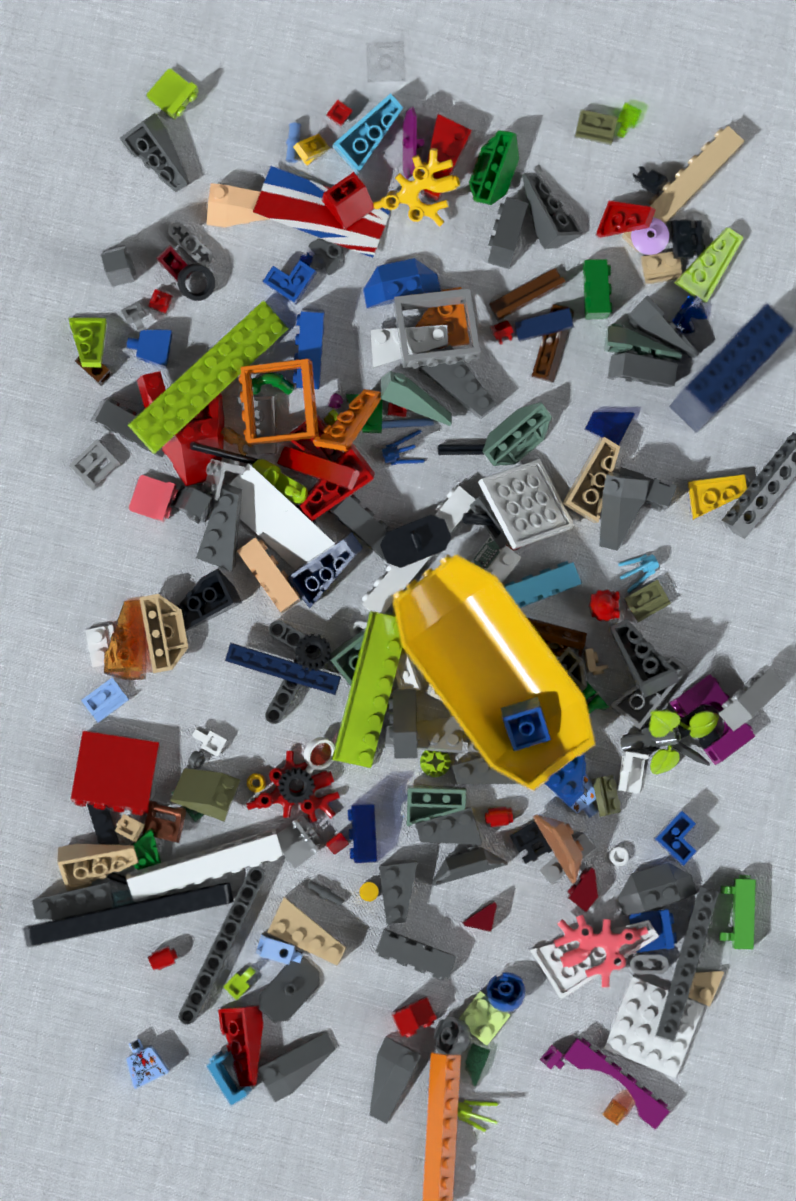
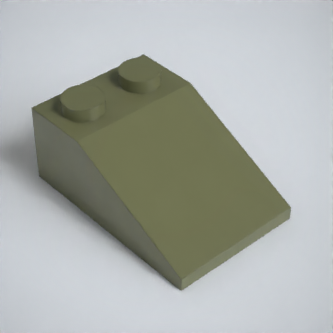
(206, 792)

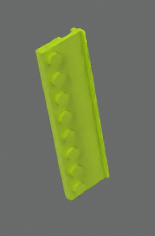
(369, 691)

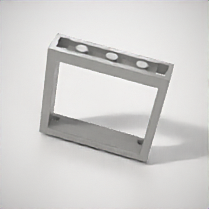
(434, 300)

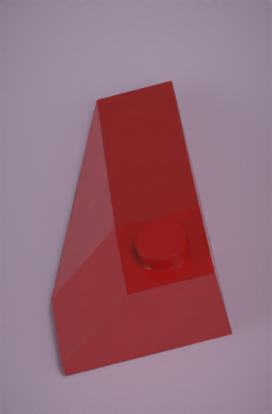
(244, 1035)

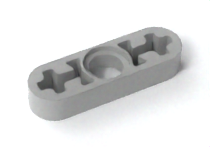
(177, 239)

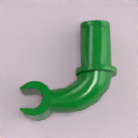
(275, 380)

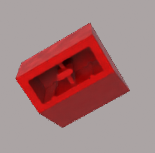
(348, 200)

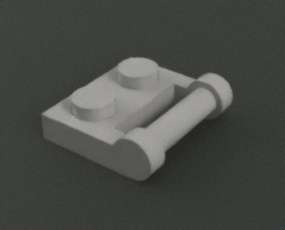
(90, 459)

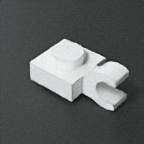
(212, 742)

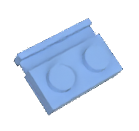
(105, 700)

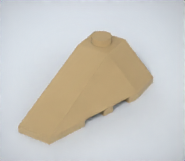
(88, 862)

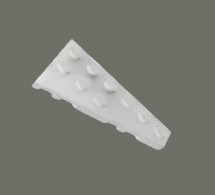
(570, 979)

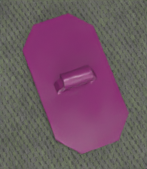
(410, 142)

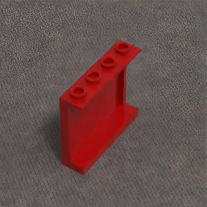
(114, 772)

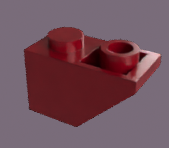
(585, 891)

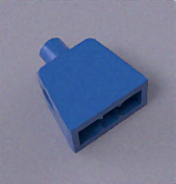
(152, 346)

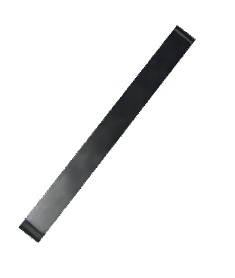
(127, 914)

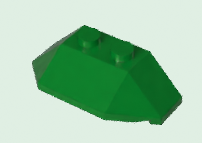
(495, 168)

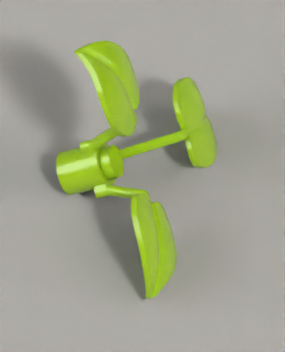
(664, 721)

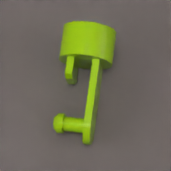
(285, 485)

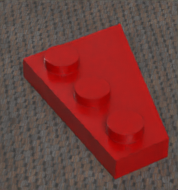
(624, 218)

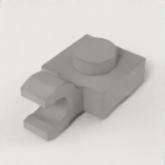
(133, 315)

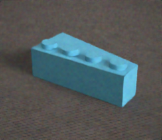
(366, 134)

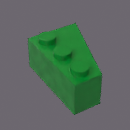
(597, 289)

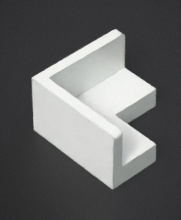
(631, 772)

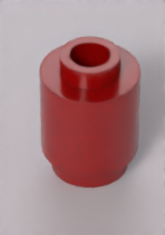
(499, 816)
(162, 958)

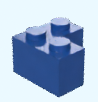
(672, 837)

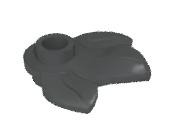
(323, 257)

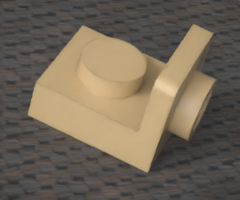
(591, 659)
(129, 827)

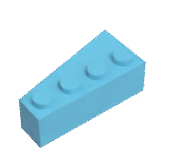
(544, 585)

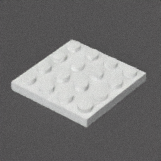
(526, 504)
(637, 1024)

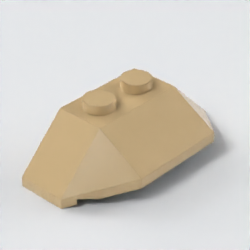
(164, 632)

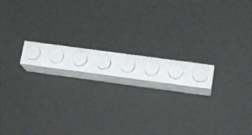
(397, 578)
(204, 864)

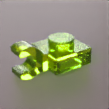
(628, 118)

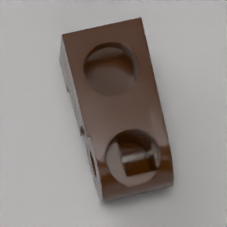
(99, 374)

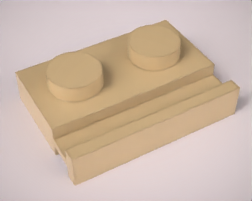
(660, 268)

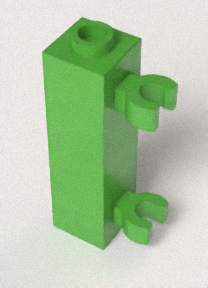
(743, 913)

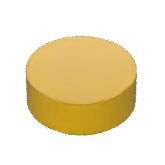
(368, 891)

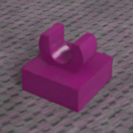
(552, 1058)

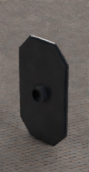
(415, 541)

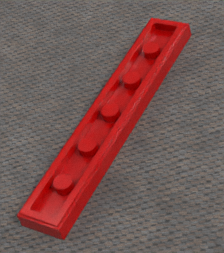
(318, 468)

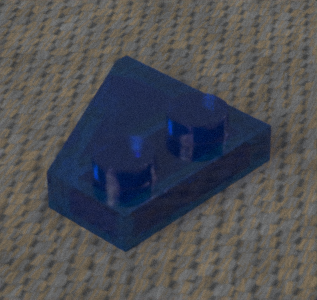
(609, 425)

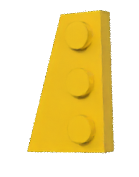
(713, 493)

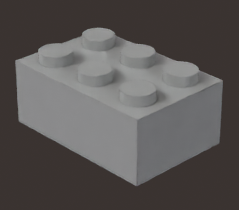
(752, 699)

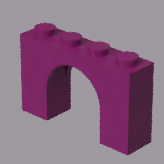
(709, 693)

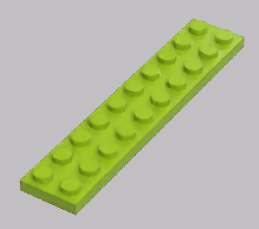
(208, 377)

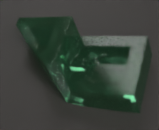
(475, 1062)

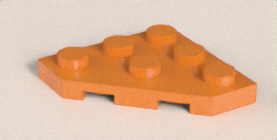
(448, 315)

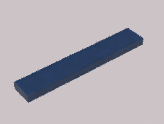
(282, 668)

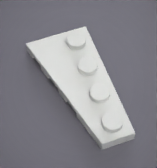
(419, 340)

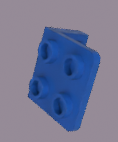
(661, 922)

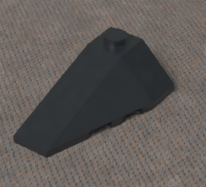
(208, 599)

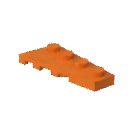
(349, 423)

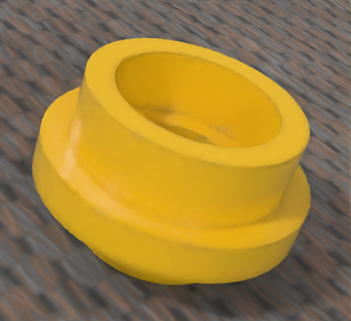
(251, 787)

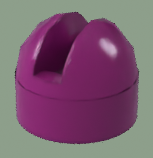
(335, 401)

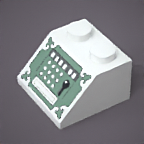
(496, 560)

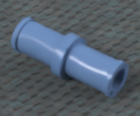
(293, 138)

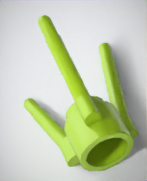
(465, 1112)

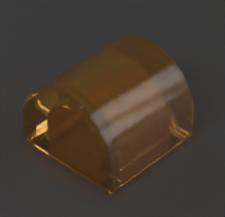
(615, 1112)

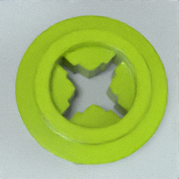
(429, 768)

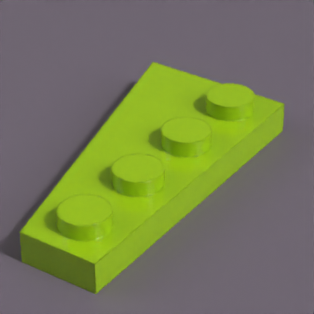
(709, 267)

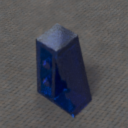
(363, 833)

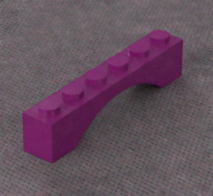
(648, 1109)

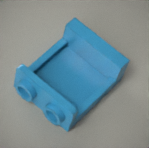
(225, 1081)

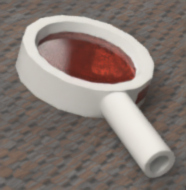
(318, 755)

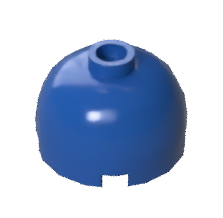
(506, 992)

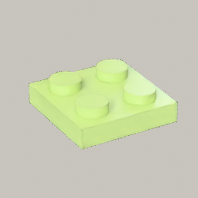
(483, 1018)

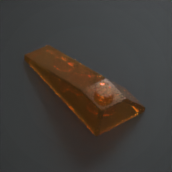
(127, 648)

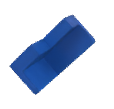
(290, 286)

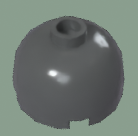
(452, 1036)

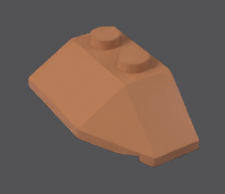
(562, 844)

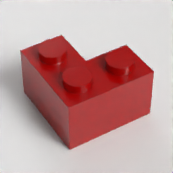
(413, 1016)

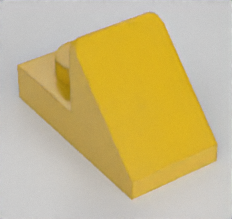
(311, 148)

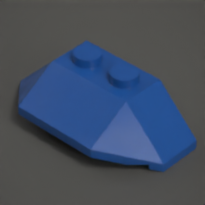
(399, 279)

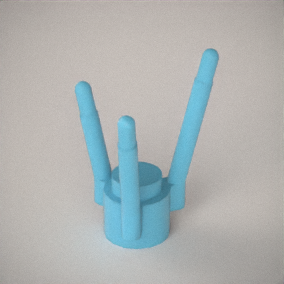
(648, 565)

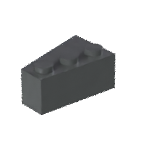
(658, 494)

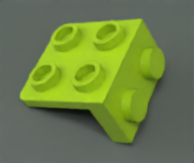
(172, 93)

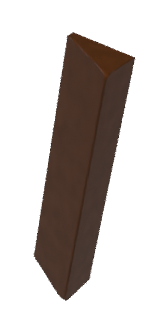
(550, 352)

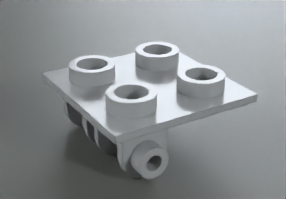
(299, 841)

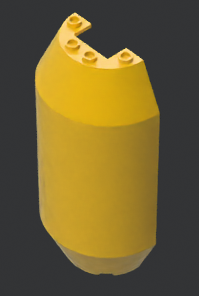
(488, 656)

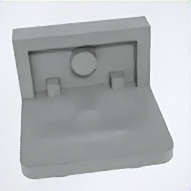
(215, 476)

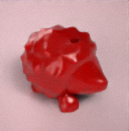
(604, 605)

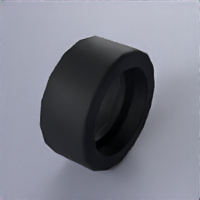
(196, 296)

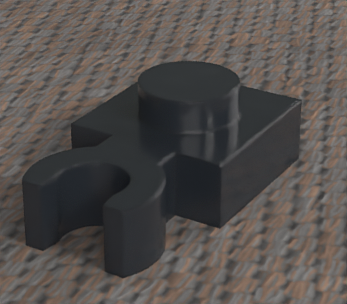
(651, 181)

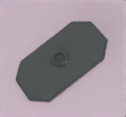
(289, 990)

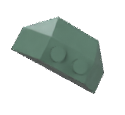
(517, 435)

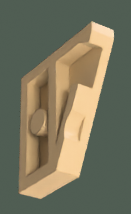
(705, 986)

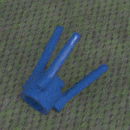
(391, 452)

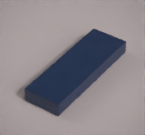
(544, 324)

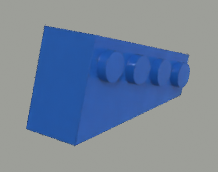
(309, 343)

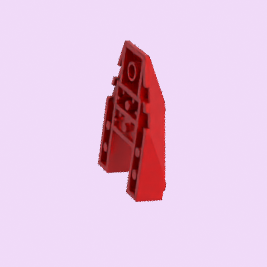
(202, 429)

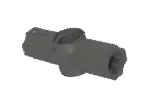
(647, 742)

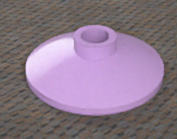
(651, 245)

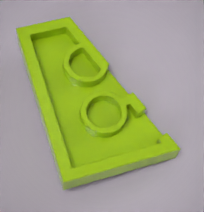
(89, 339)

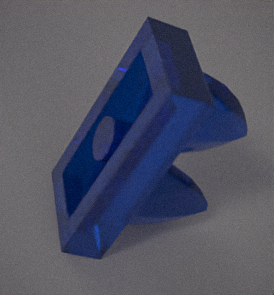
(691, 308)

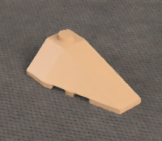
(231, 206)

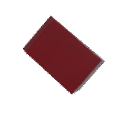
(482, 919)

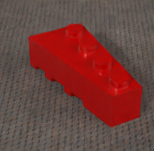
(450, 141)

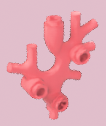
(606, 939)

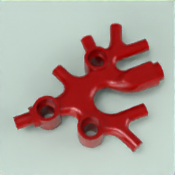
(320, 781)

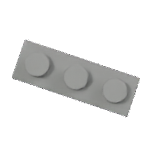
(553, 869)

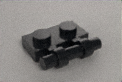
(682, 239)
(527, 837)

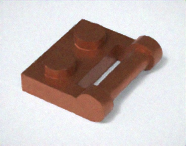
(164, 828)

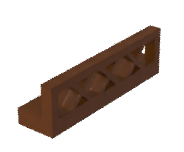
(527, 294)
(561, 635)

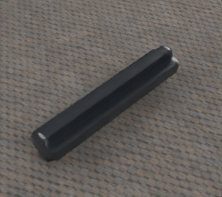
(460, 449)

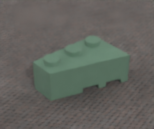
(433, 801)

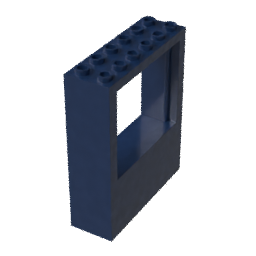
(731, 367)

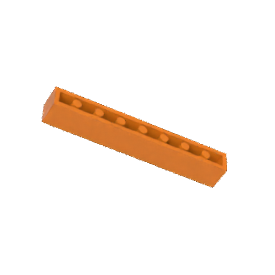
(441, 1127)

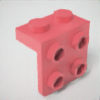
(153, 498)

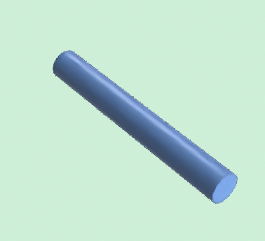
(407, 423)

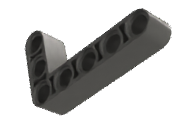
(284, 688)

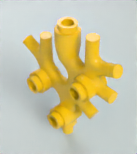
(423, 180)

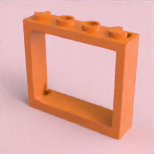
(246, 397)

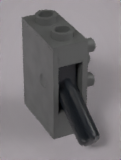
(485, 516)

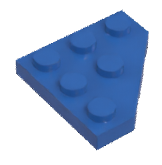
(568, 780)

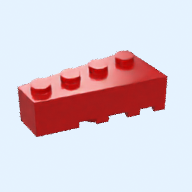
(326, 494)

